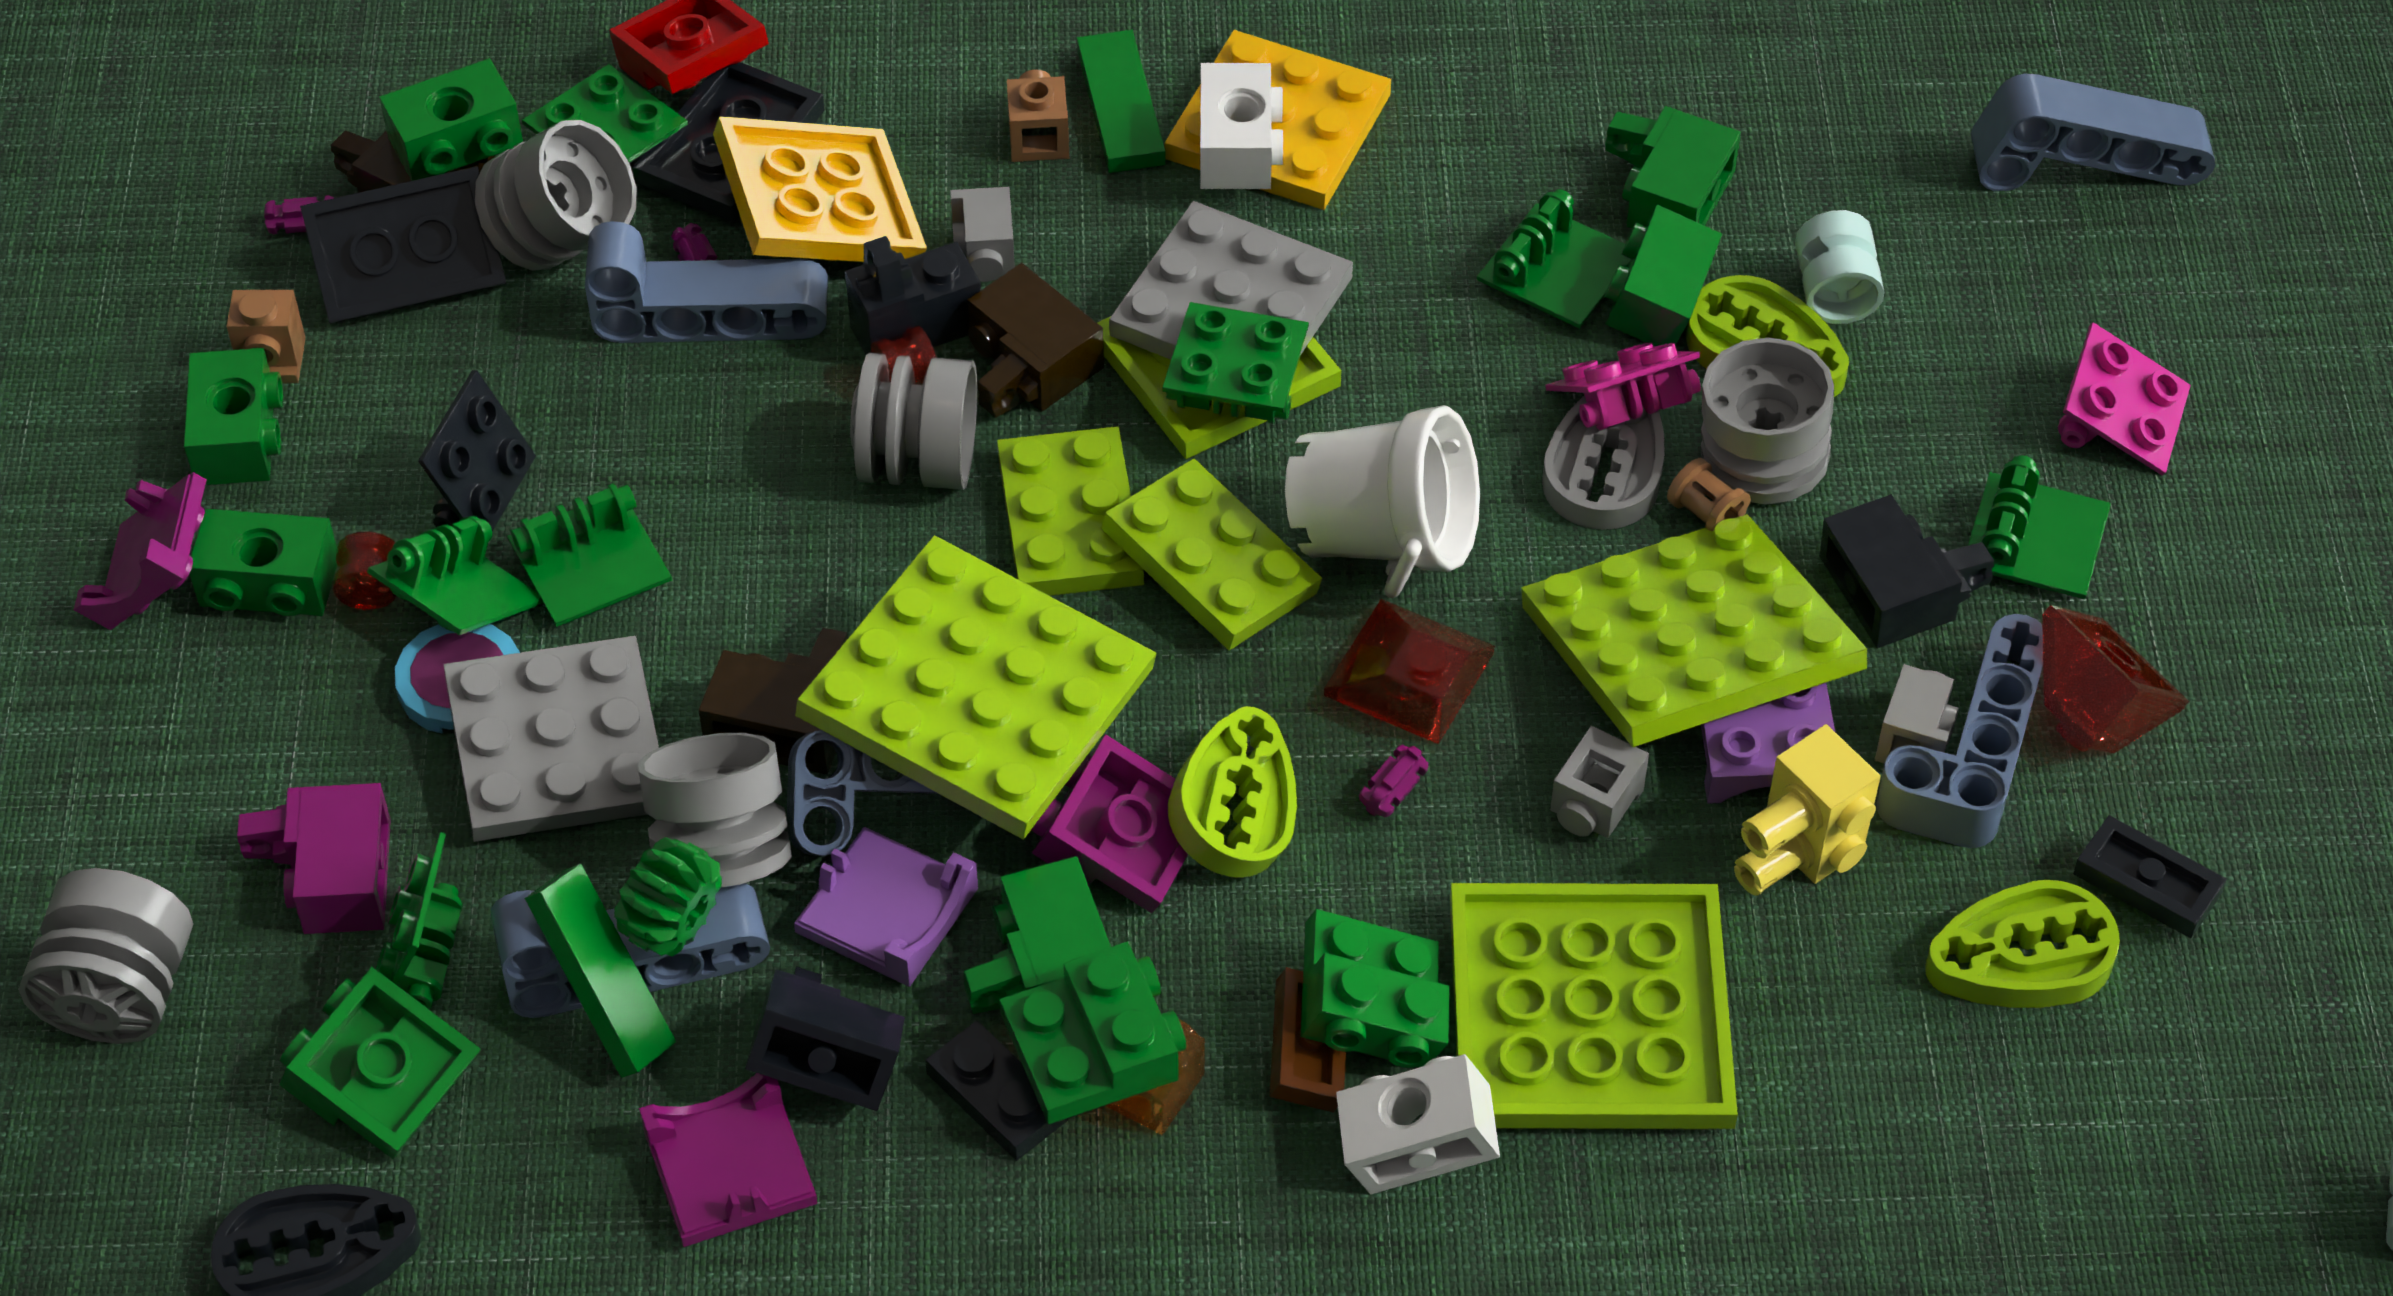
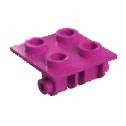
(1640, 378)
(2123, 401)

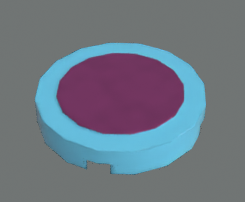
(421, 675)

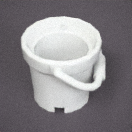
(1389, 493)

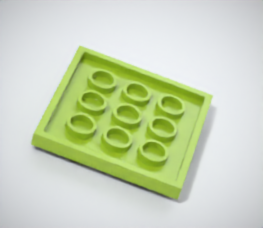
(1692, 629)
(976, 686)
(1595, 1003)

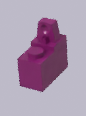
(335, 851)

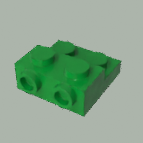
(1373, 990)
(1094, 1033)
(376, 1062)

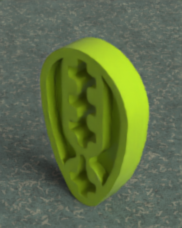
(1768, 313)
(1210, 781)
(2023, 915)

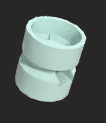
(1839, 266)

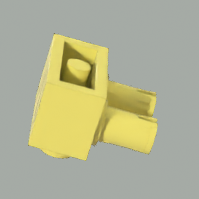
(1813, 815)

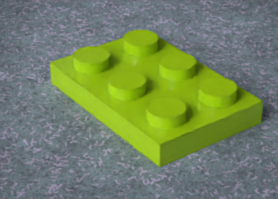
(1056, 506)
(1211, 553)

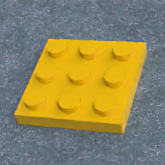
(1323, 117)
(816, 189)

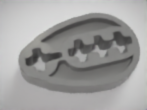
(1633, 476)

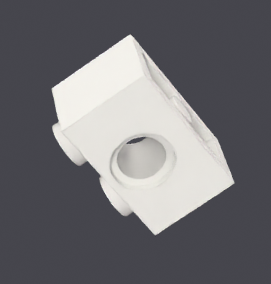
(1236, 126)
(1450, 1135)

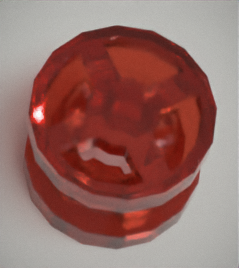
(913, 344)
(352, 582)

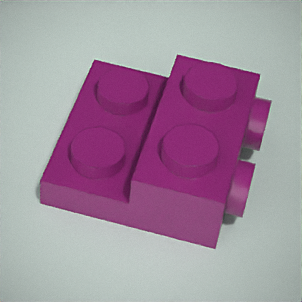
(1115, 825)

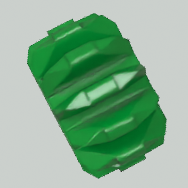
(668, 896)

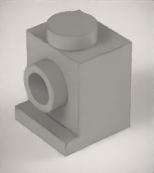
(984, 229)
(1918, 713)
(1591, 793)

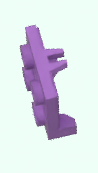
(1745, 744)
(887, 904)

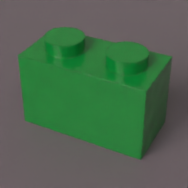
(1663, 277)

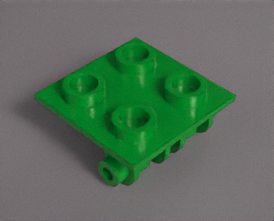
(616, 106)
(1555, 261)
(1235, 361)
(2038, 530)
(588, 554)
(452, 578)
(424, 929)

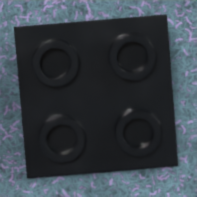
(475, 457)

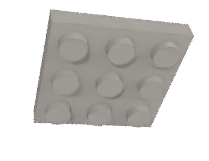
(1231, 266)
(551, 736)

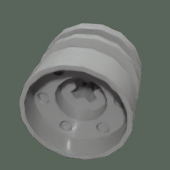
(552, 193)
(1768, 418)
(915, 421)
(721, 799)
(106, 956)

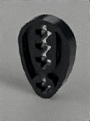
(294, 1216)

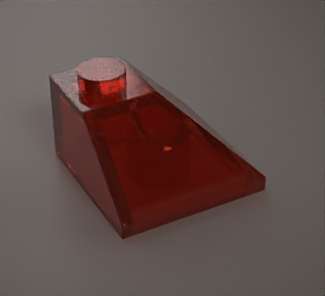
(1409, 671)
(2100, 683)

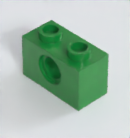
(451, 120)
(231, 416)
(264, 562)

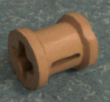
(1698, 480)

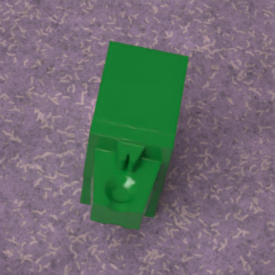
(1678, 160)
(1044, 921)

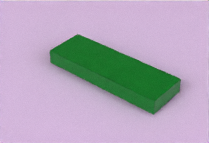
(1120, 101)
(600, 970)

